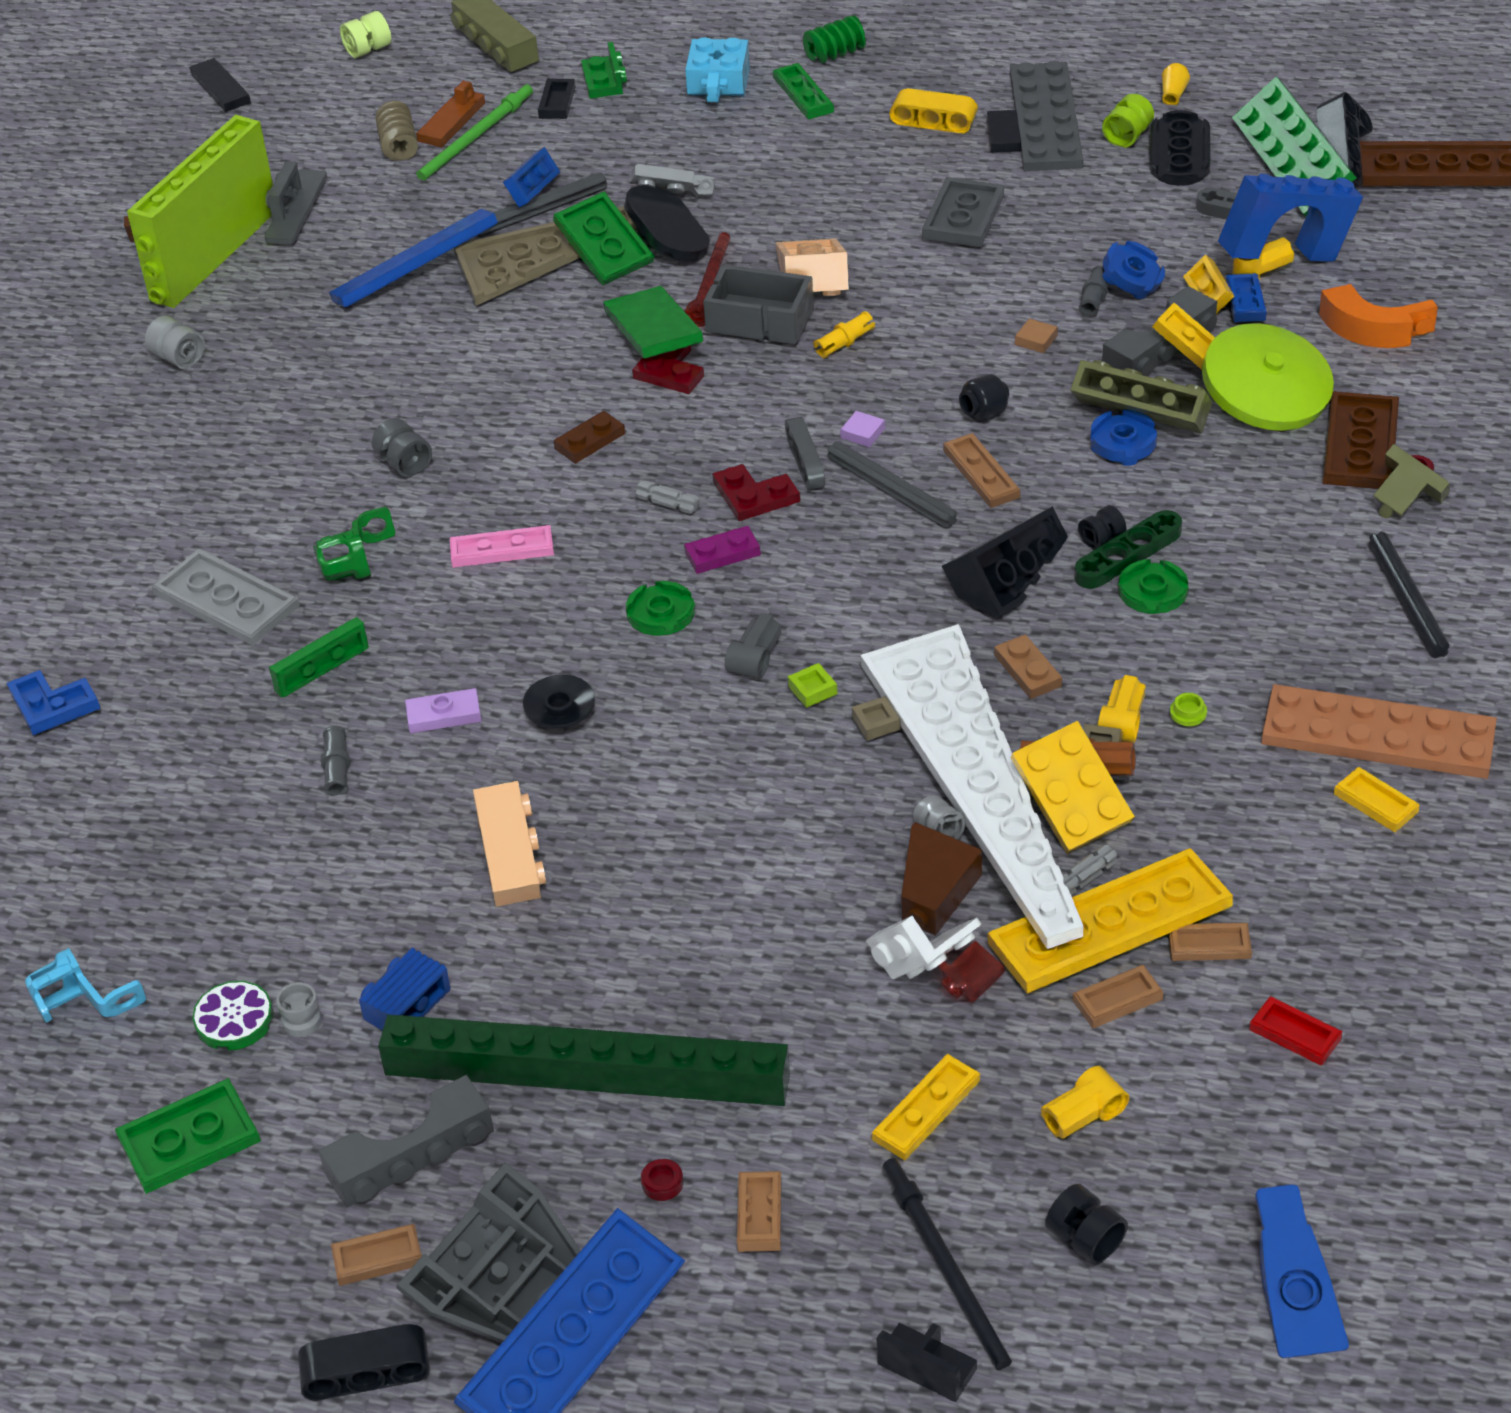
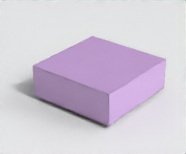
(862, 429)

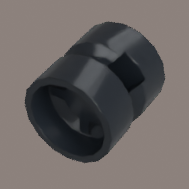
(1091, 1227)

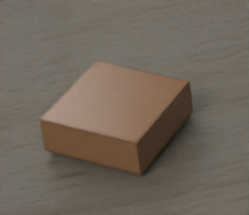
(1036, 335)

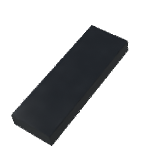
(220, 84)

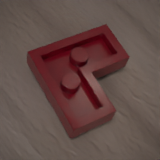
(669, 371)
(751, 498)

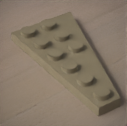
(514, 258)

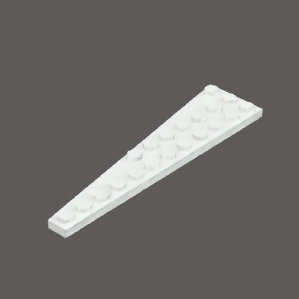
(961, 742)

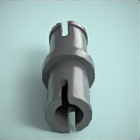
(1093, 292)
(335, 760)

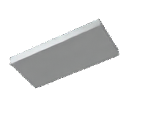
(225, 596)

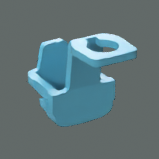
(76, 984)

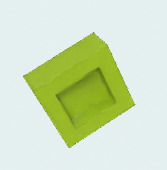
(812, 685)

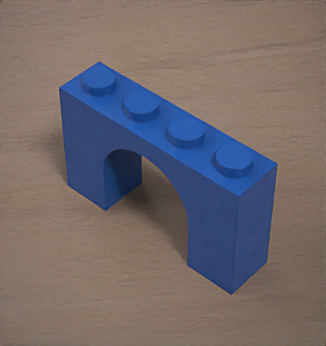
(1266, 198)

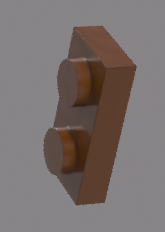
(589, 437)

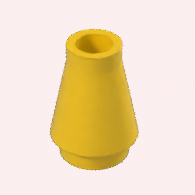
(1174, 81)

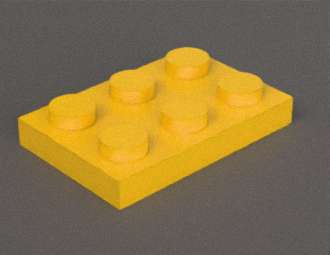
(1072, 787)

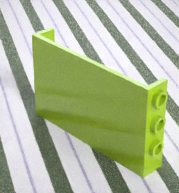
(202, 211)

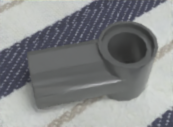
(752, 652)

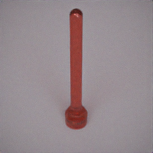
(695, 308)

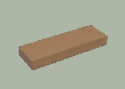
(981, 470)

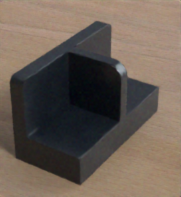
(925, 1360)

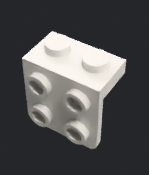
(908, 951)

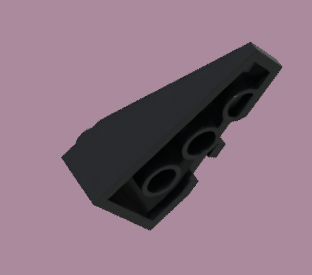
(1004, 566)

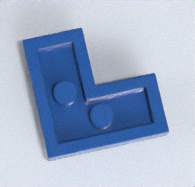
(47, 707)

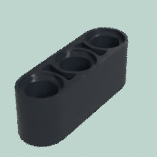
(363, 1362)

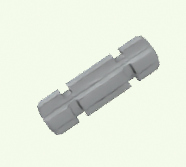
(667, 497)
(1089, 868)

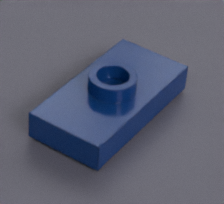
(1248, 300)

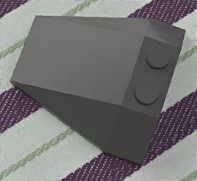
(493, 1259)

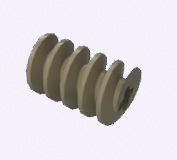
(396, 131)

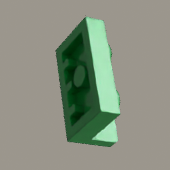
(604, 74)

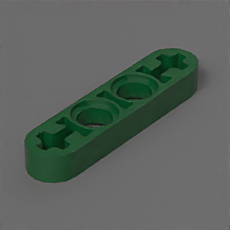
(1123, 545)

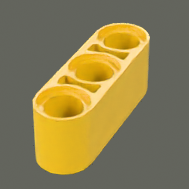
(933, 110)

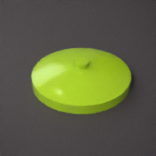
(1267, 377)

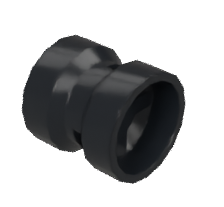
(1102, 527)

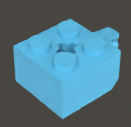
(717, 67)

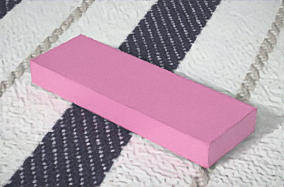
(501, 546)

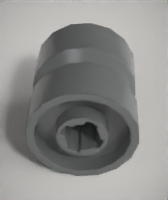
(401, 447)

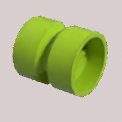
(1128, 120)

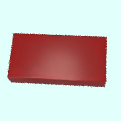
(1295, 1030)

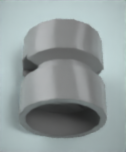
(174, 342)

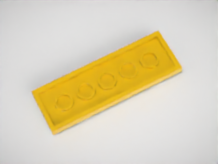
(1115, 919)

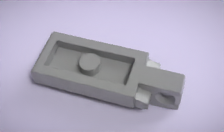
(672, 179)

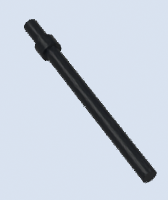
(910, 1199)

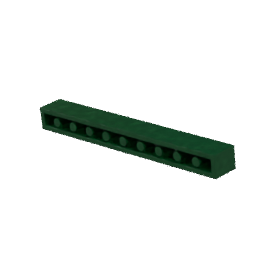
(586, 1059)

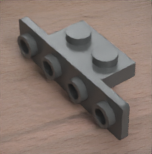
(291, 201)

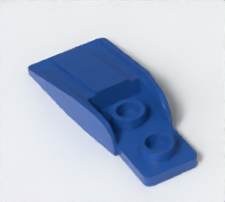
(1296, 1278)

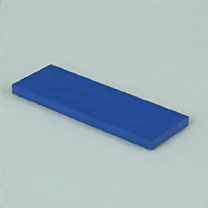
(574, 1323)

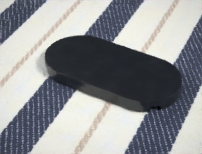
(1180, 148)
(666, 223)

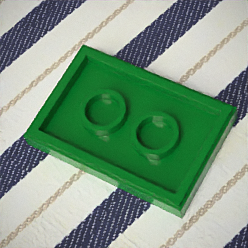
(603, 238)
(187, 1135)

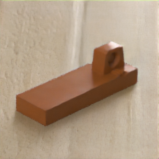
(451, 115)

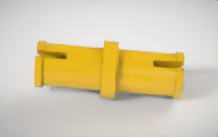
(844, 334)

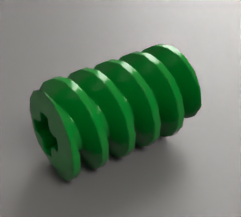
(834, 39)

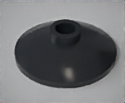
(559, 701)

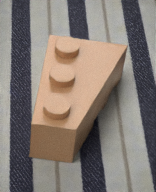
(509, 843)

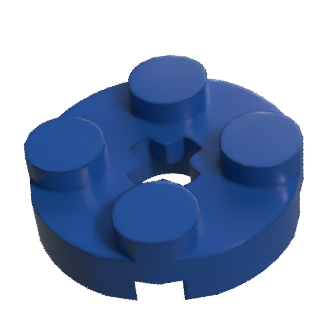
(1137, 281)
(1108, 438)

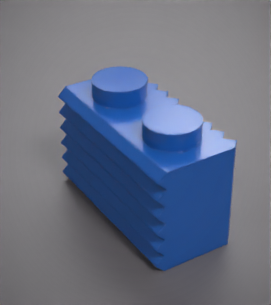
(406, 989)

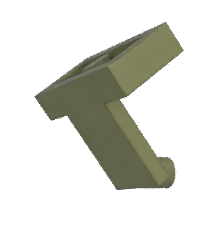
(1407, 483)

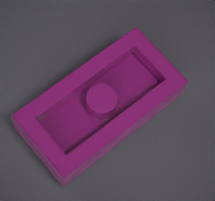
(722, 549)

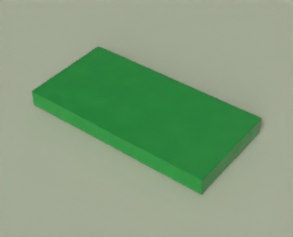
(653, 322)

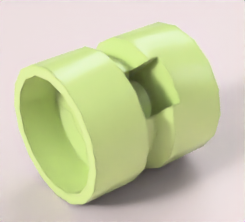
(365, 34)

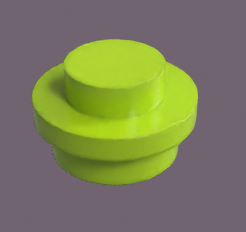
(1188, 709)

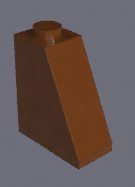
(937, 876)

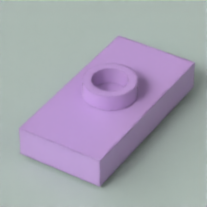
(443, 710)

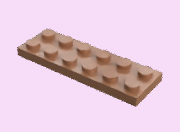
(1380, 731)

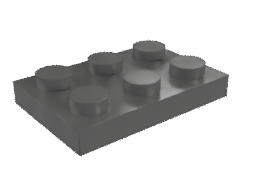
(963, 211)

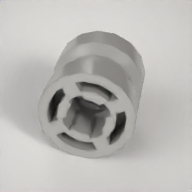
(939, 816)
(299, 1009)

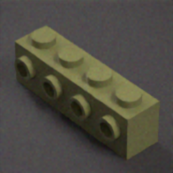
(495, 32)
(1130, 390)

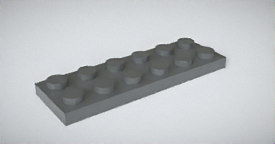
(1046, 116)

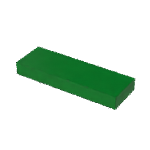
(803, 91)
(319, 657)

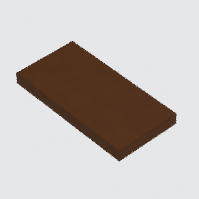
(1358, 438)

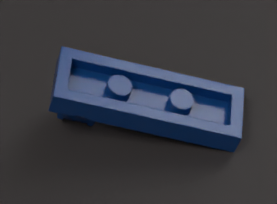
(531, 177)

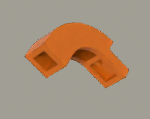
(1371, 324)

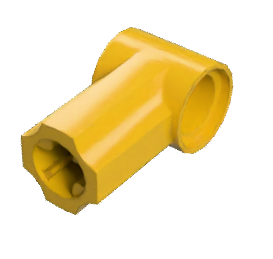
(1273, 255)
(1124, 707)
(1093, 1097)

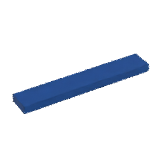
(413, 258)

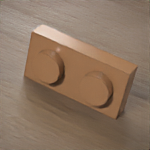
(1028, 666)

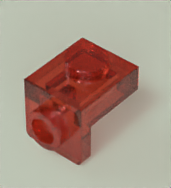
(971, 973)

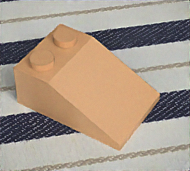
(818, 258)

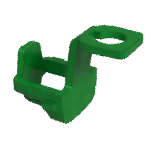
(355, 561)

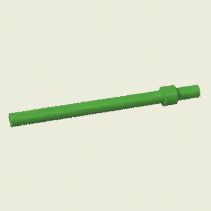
(508, 104)

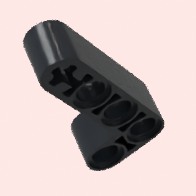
(1343, 124)

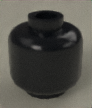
(984, 397)

